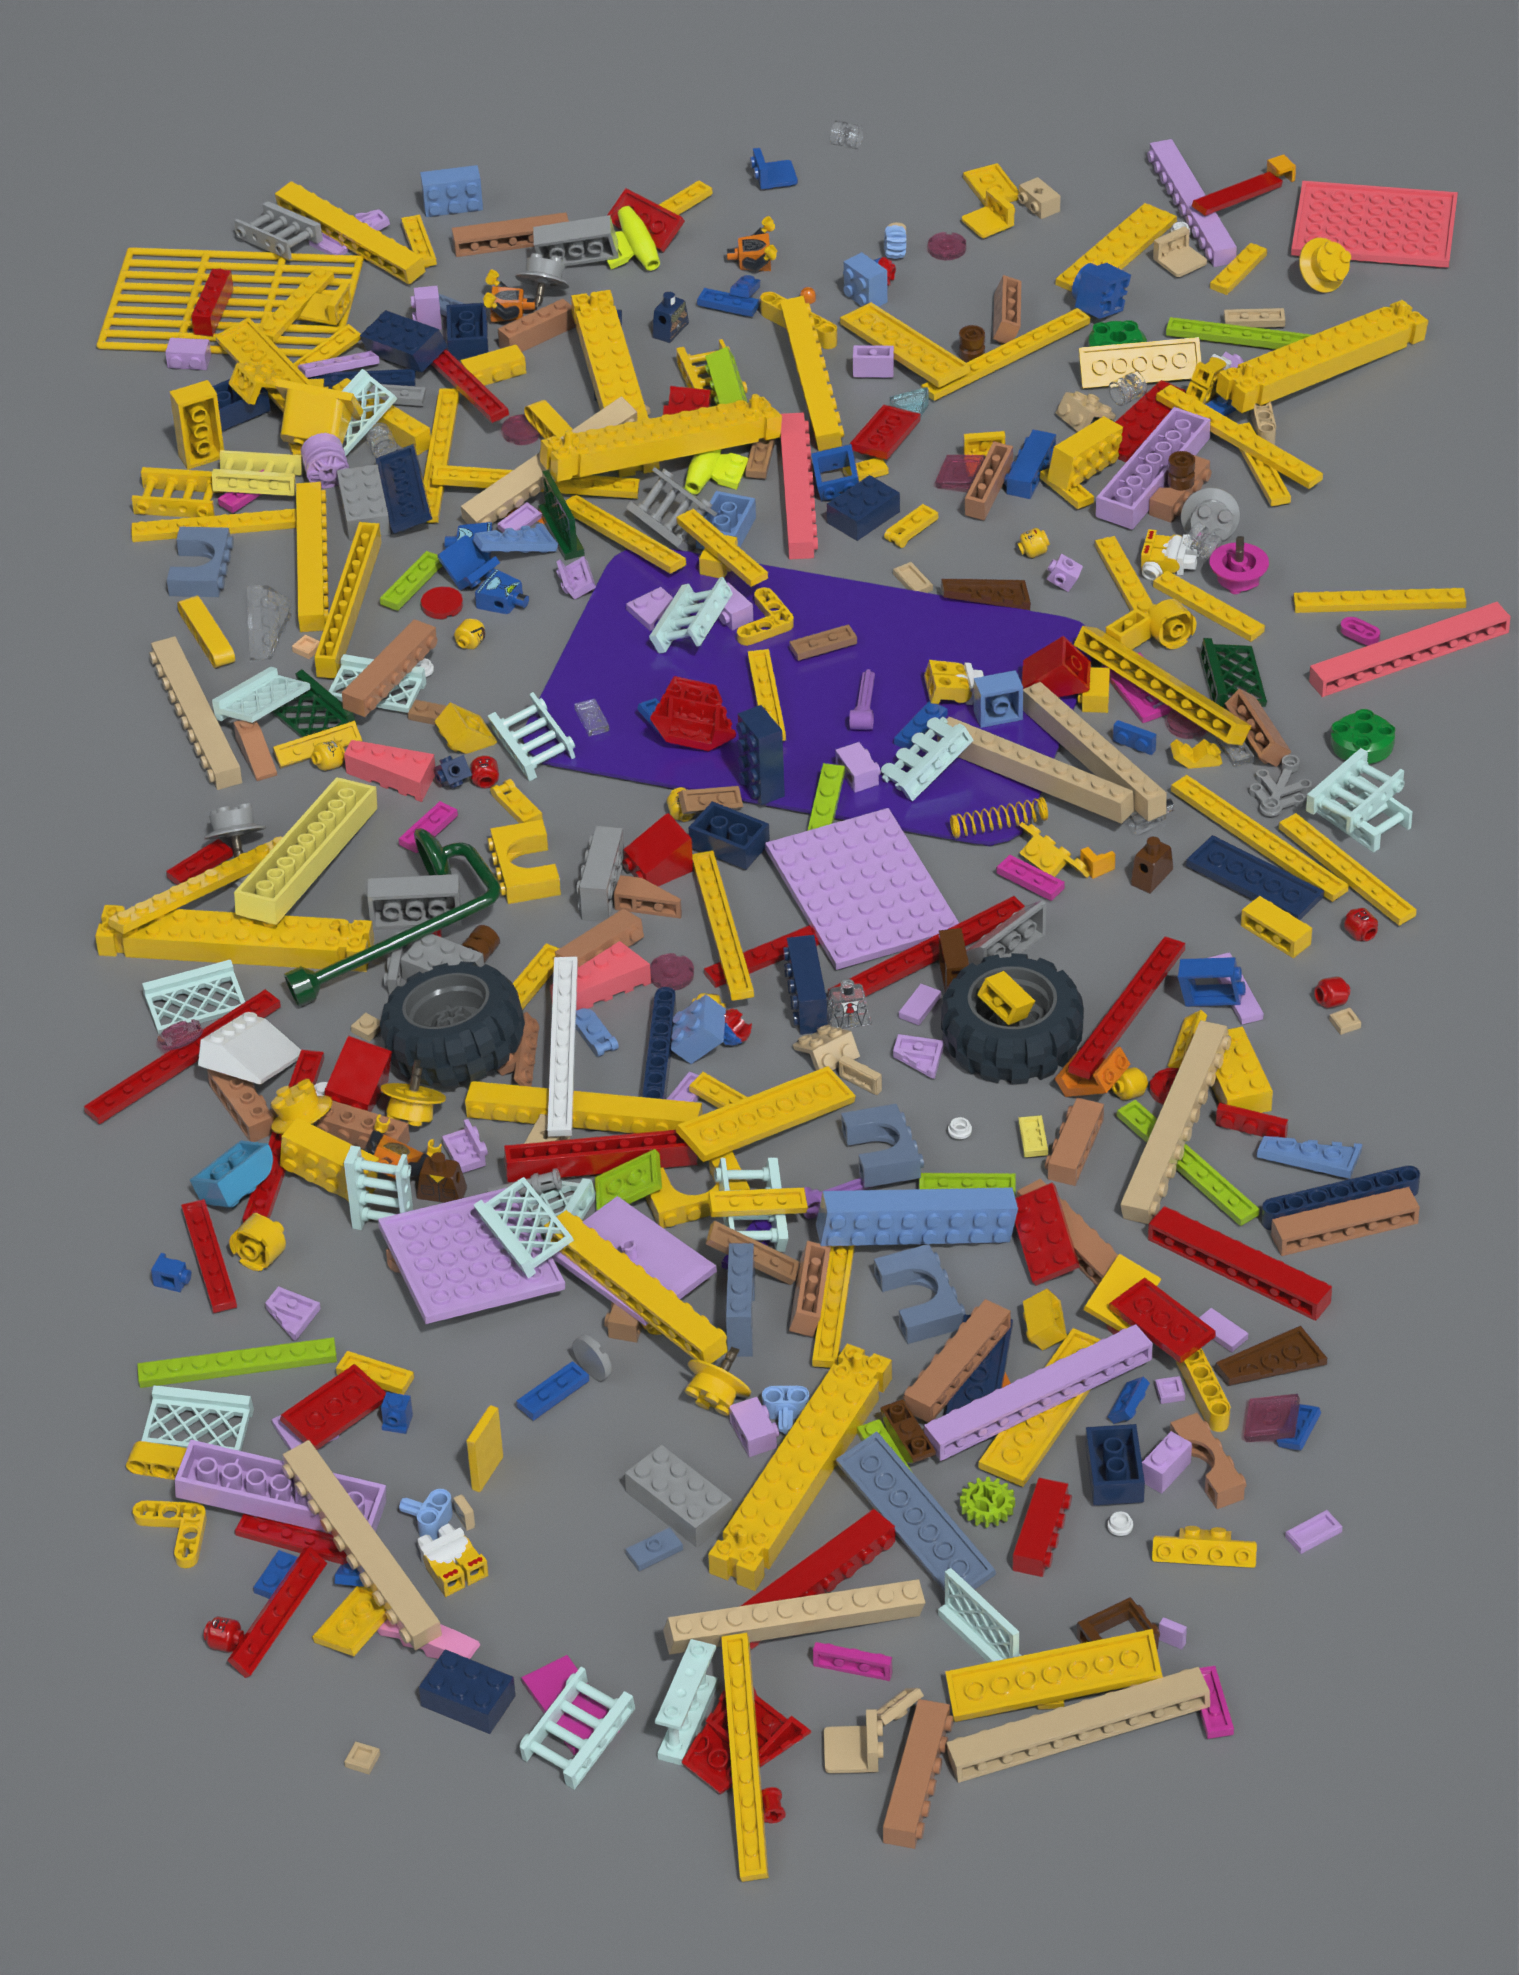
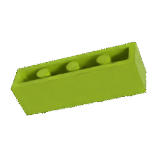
(725, 377)

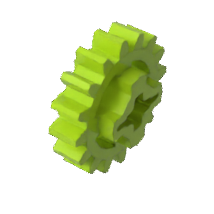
(987, 1501)

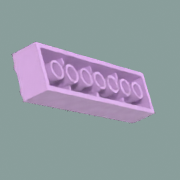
(1128, 493)
(260, 1487)

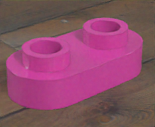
(1360, 631)

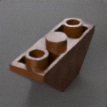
(906, 1432)

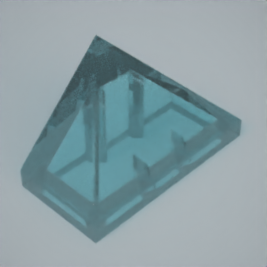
(913, 401)

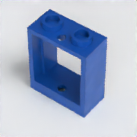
(831, 460)
(1212, 993)

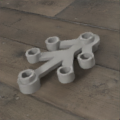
(1272, 805)

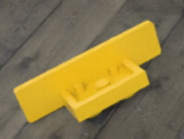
(1046, 856)
(1204, 1548)

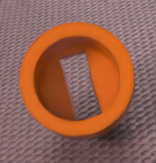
(809, 295)

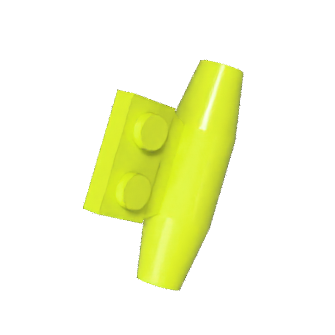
(634, 240)
(723, 468)

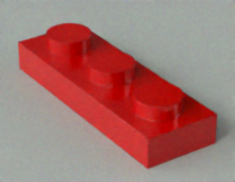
(199, 862)
(1251, 1121)

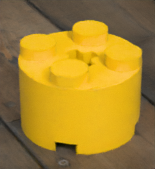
(1171, 623)
(258, 1242)

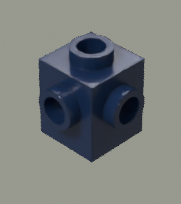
(452, 771)

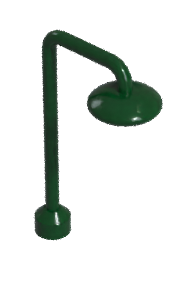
(306, 983)

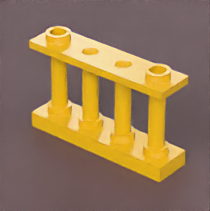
(690, 372)
(175, 480)

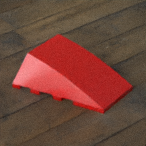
(692, 715)
(710, 1751)

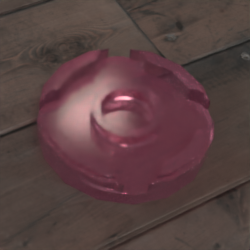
(946, 246)
(519, 430)
(1182, 726)
(671, 971)
(180, 1034)

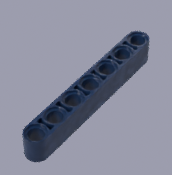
(660, 1044)
(1340, 1192)

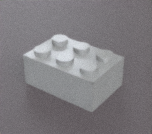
(435, 951)

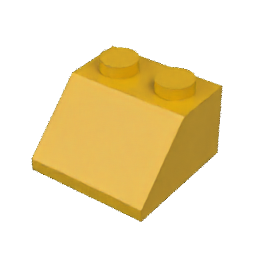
(464, 729)

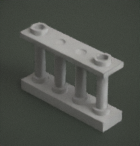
(278, 218)
(655, 519)

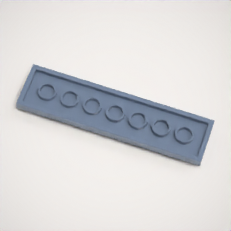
(914, 1512)

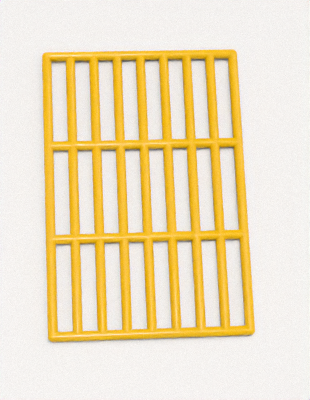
(197, 288)

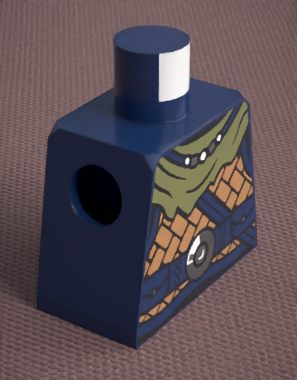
(669, 318)

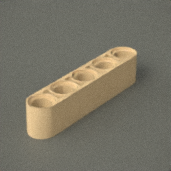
(1264, 421)

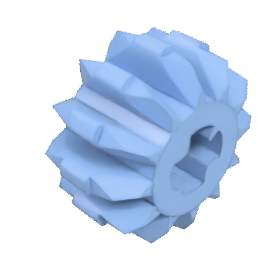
(895, 241)

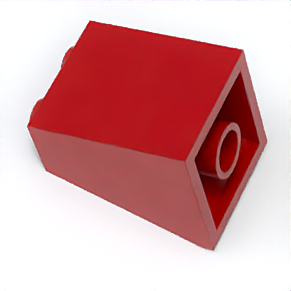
(1058, 668)
(660, 852)
(359, 1074)

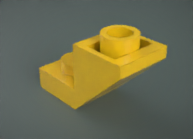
(1199, 756)

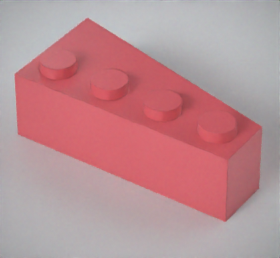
(392, 767)
(609, 974)

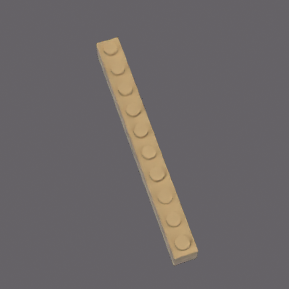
(527, 478)
(195, 713)
(1093, 749)
(1047, 774)
(1175, 1122)
(362, 1545)
(797, 1615)
(1078, 1724)

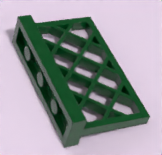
(559, 519)
(1216, 675)
(325, 701)

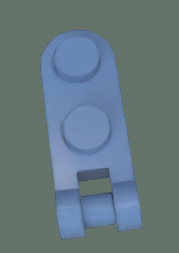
(594, 1032)

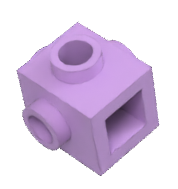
(1064, 572)

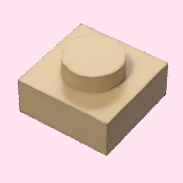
(366, 1027)

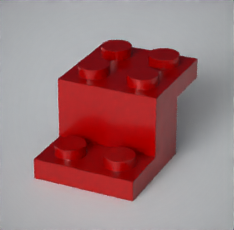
(686, 399)

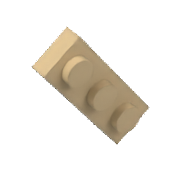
(1255, 317)

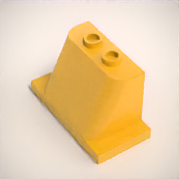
(315, 411)

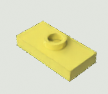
(1033, 1136)

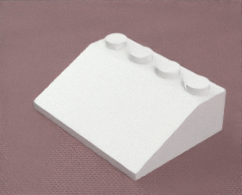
(248, 1049)

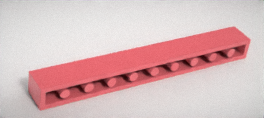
(797, 491)
(1409, 649)

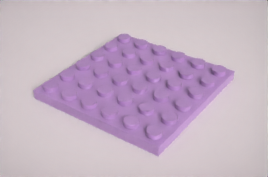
(458, 1263)

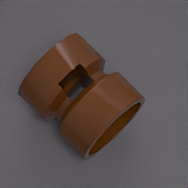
(971, 342)
(1181, 470)
(483, 940)

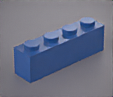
(1030, 461)

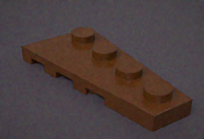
(988, 591)
(1275, 1356)

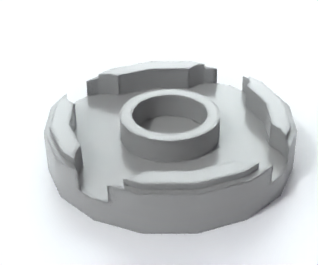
(590, 1357)

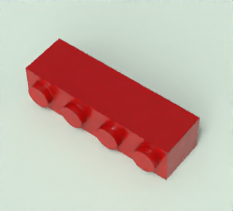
(212, 302)
(1041, 1527)

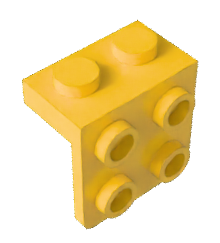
(992, 218)
(981, 442)

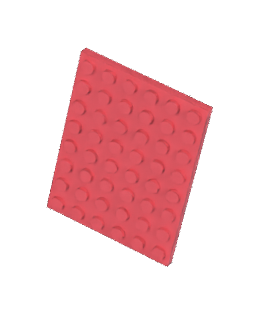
(1378, 222)

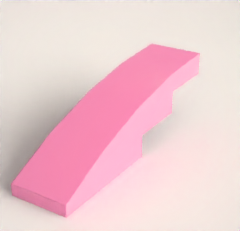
(450, 1640)

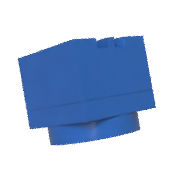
(1100, 289)

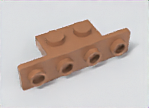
(524, 1059)

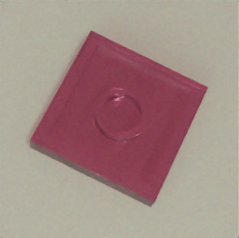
(959, 471)
(1272, 1418)

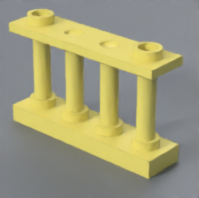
(241, 473)

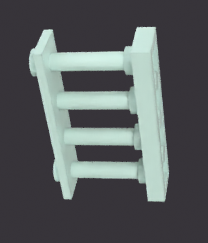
(685, 604)
(519, 751)
(1346, 775)
(1367, 834)
(770, 1174)
(360, 1197)
(686, 1702)
(589, 1749)

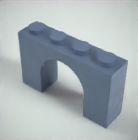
(204, 579)
(888, 1126)
(921, 1268)
(740, 1297)

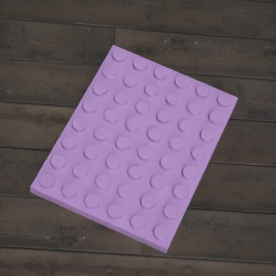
(861, 887)

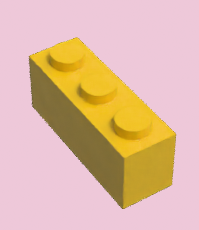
(496, 365)
(1276, 927)

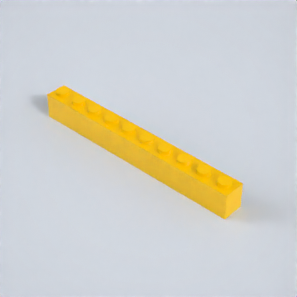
(353, 233)
(811, 373)
(312, 556)
(348, 599)
(1162, 685)
(590, 1109)
(641, 1291)

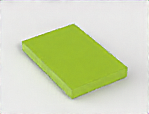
(630, 1180)

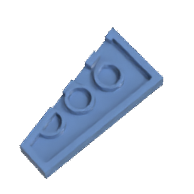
(521, 540)
(1329, 1159)

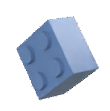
(865, 280)
(998, 699)
(698, 1029)

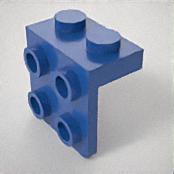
(772, 173)
(466, 563)

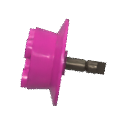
(1239, 565)

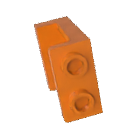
(1100, 1082)

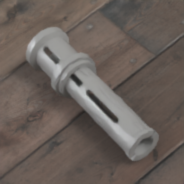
(538, 1182)

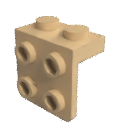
(1175, 254)
(1080, 409)
(828, 1046)
(854, 1747)

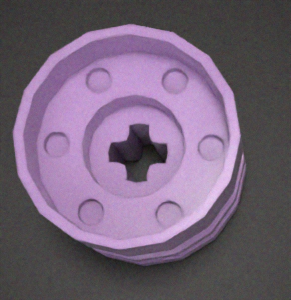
(322, 458)

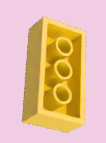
(197, 424)
(1085, 453)
(1241, 1077)
(319, 1157)

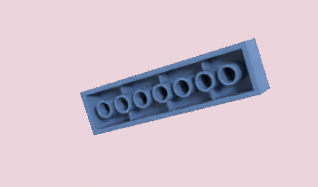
(916, 1216)

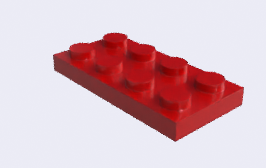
(658, 220)
(885, 432)
(1045, 1234)
(1162, 1320)
(334, 1407)

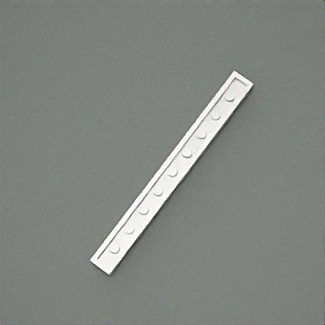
(562, 1046)

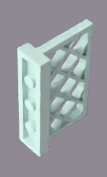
(359, 387)
(354, 665)
(258, 696)
(189, 983)
(576, 1204)
(510, 1241)
(201, 1404)
(977, 1621)

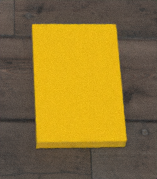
(991, 177)
(1117, 1280)
(484, 1448)
(352, 1623)

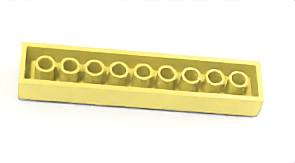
(305, 851)

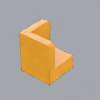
(1282, 166)
(1097, 864)

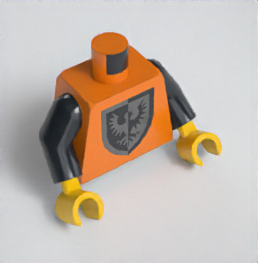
(755, 250)
(505, 302)
(390, 1150)

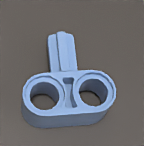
(785, 1404)
(431, 1514)

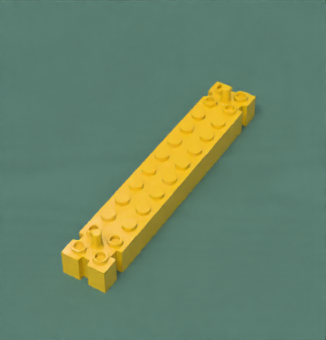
(1321, 356)
(608, 357)
(660, 438)
(228, 936)
(800, 1467)

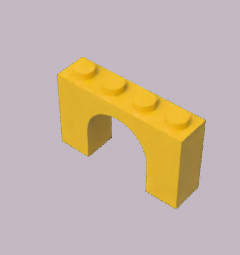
(517, 882)
(675, 1208)

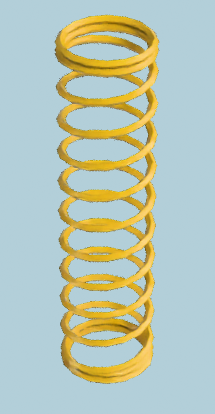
(1043, 811)

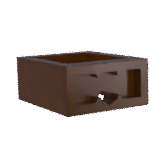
(951, 954)
(1126, 1610)

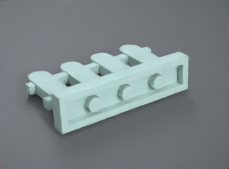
(936, 760)

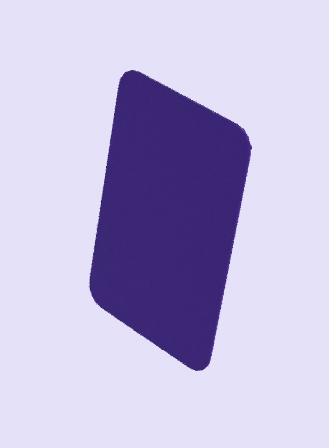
(896, 638)

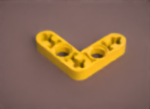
(751, 632)
(185, 1524)

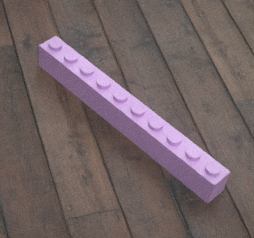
(1184, 189)
(1038, 1392)

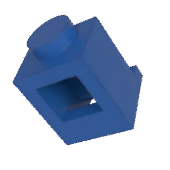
(170, 1273)
(396, 1412)

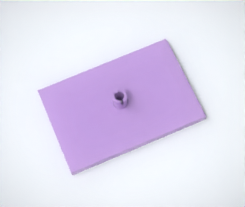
(646, 1245)

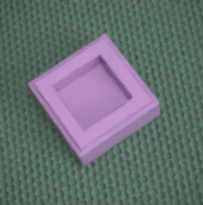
(1170, 1390)
(1172, 1633)

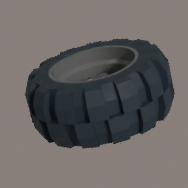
(454, 1021)
(1018, 1050)

